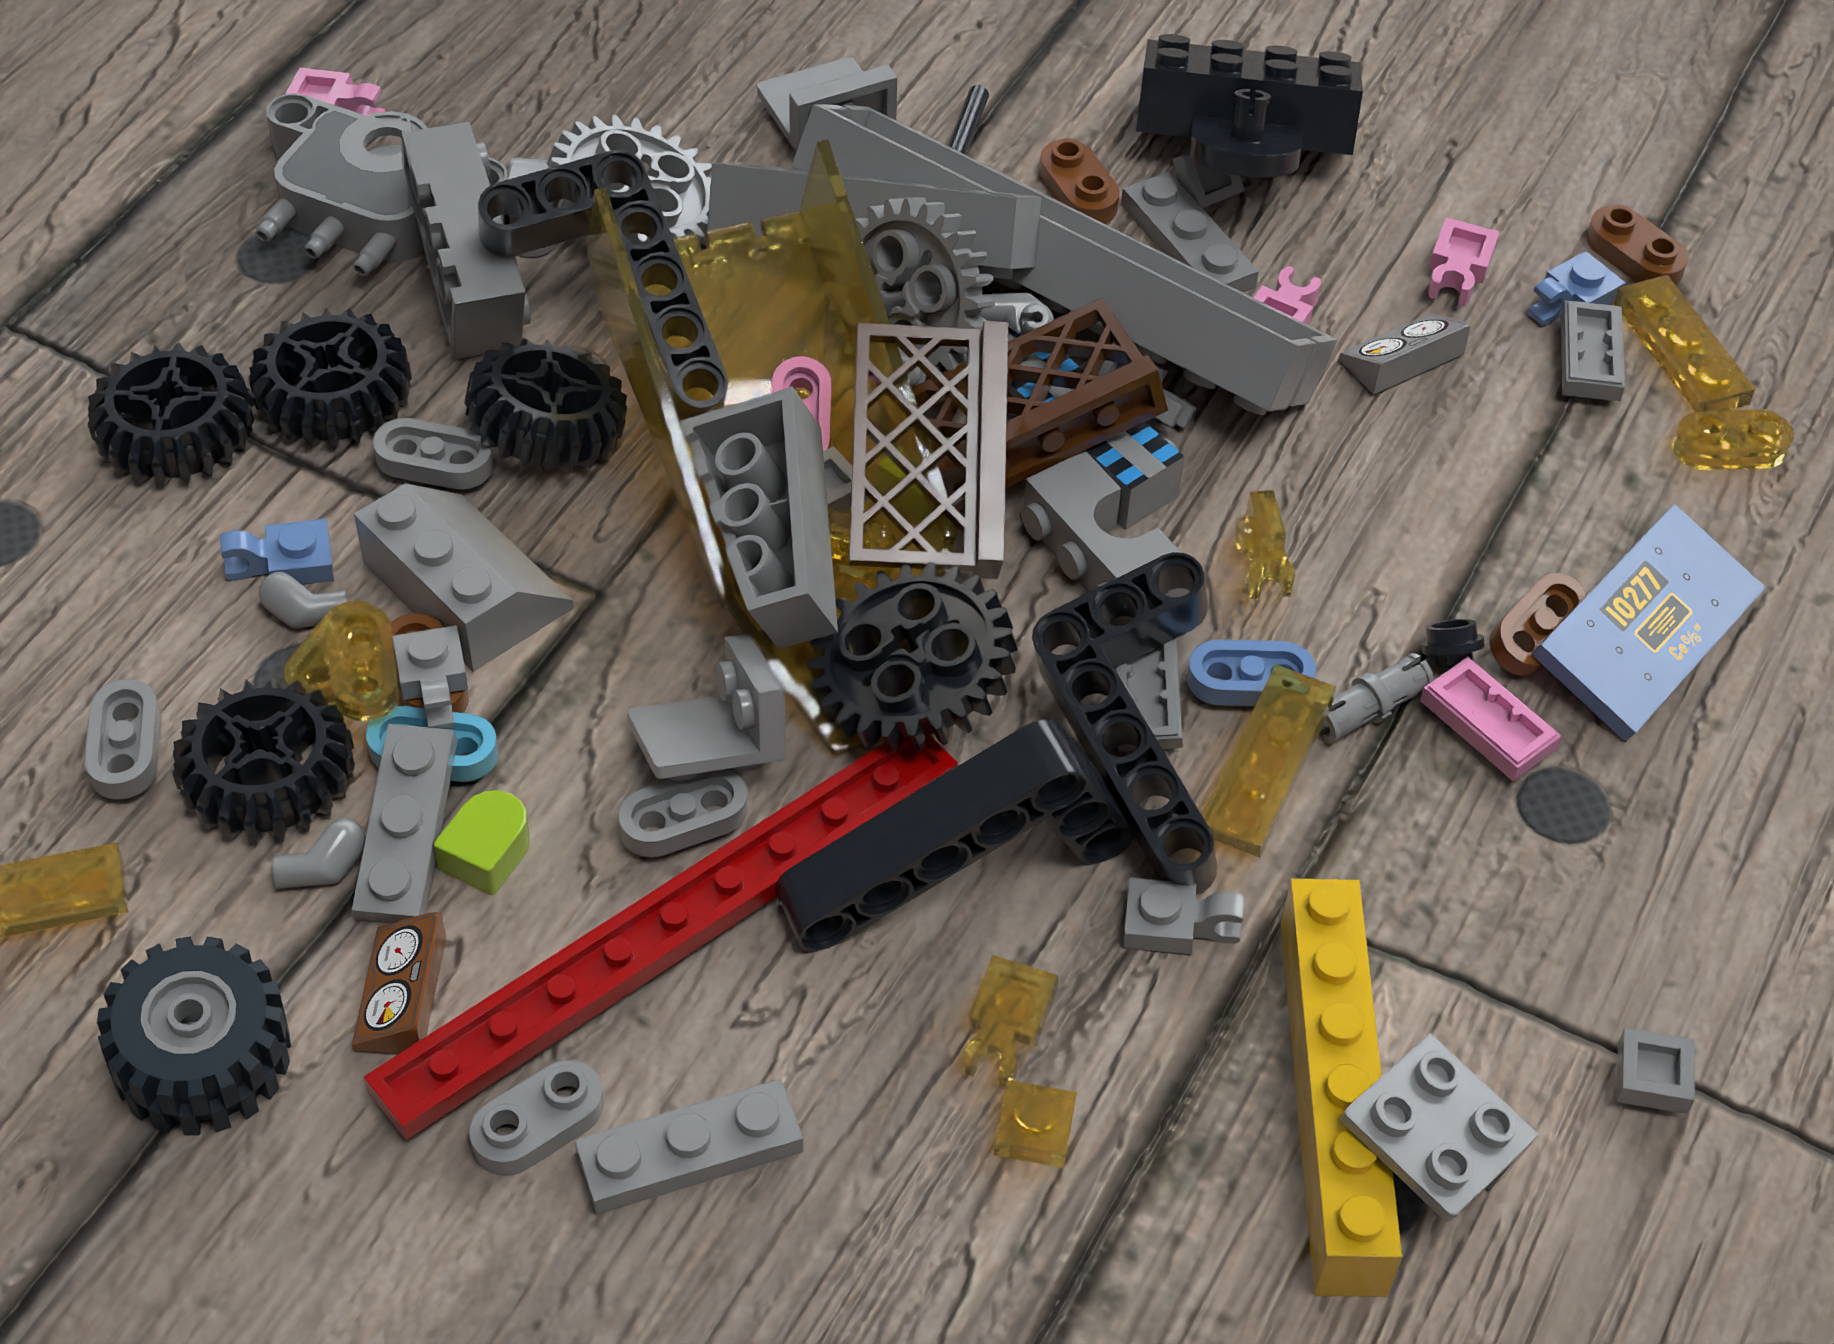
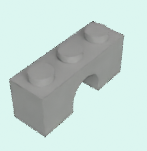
(1072, 513)

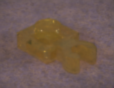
(1009, 1010)

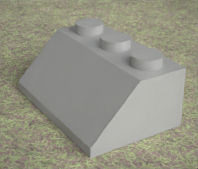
(458, 569)

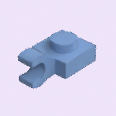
(1574, 280)
(291, 548)

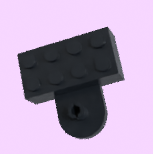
(1249, 107)

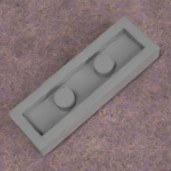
(1187, 231)
(404, 823)
(688, 1146)

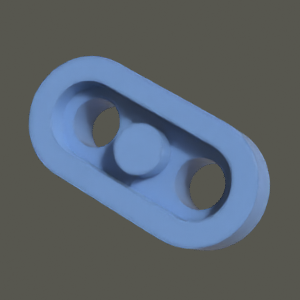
(1243, 667)

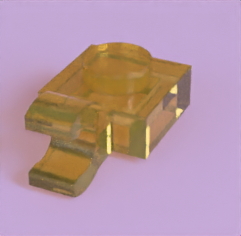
(1263, 538)

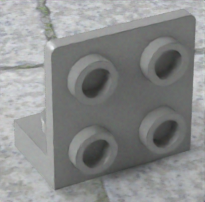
(833, 83)
(718, 732)
(1439, 1128)

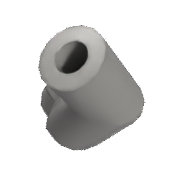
(295, 603)

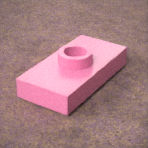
(1490, 718)

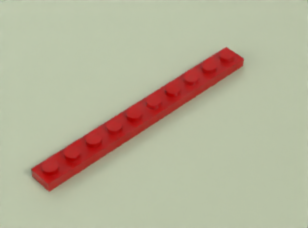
(640, 940)

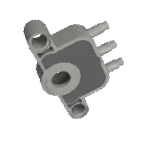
(338, 187)

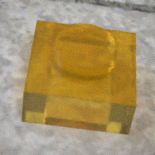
(1035, 1123)

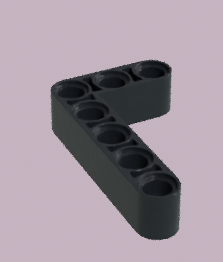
(651, 262)
(1117, 718)
(949, 826)

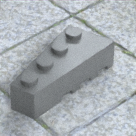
(475, 289)
(771, 505)

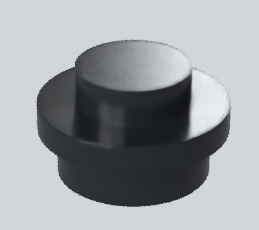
(1452, 641)

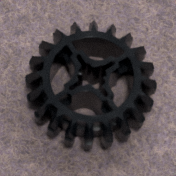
(333, 390)
(545, 405)
(170, 414)
(262, 779)

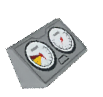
(1406, 351)

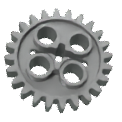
(675, 176)
(926, 270)

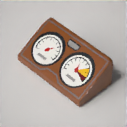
(400, 984)

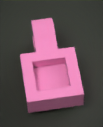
(336, 89)

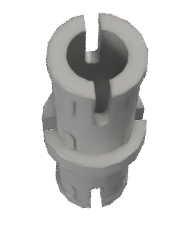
(1375, 696)

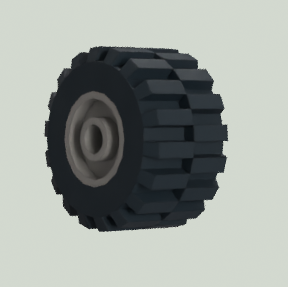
(194, 1035)

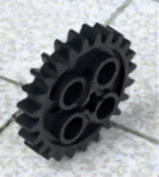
(906, 641)

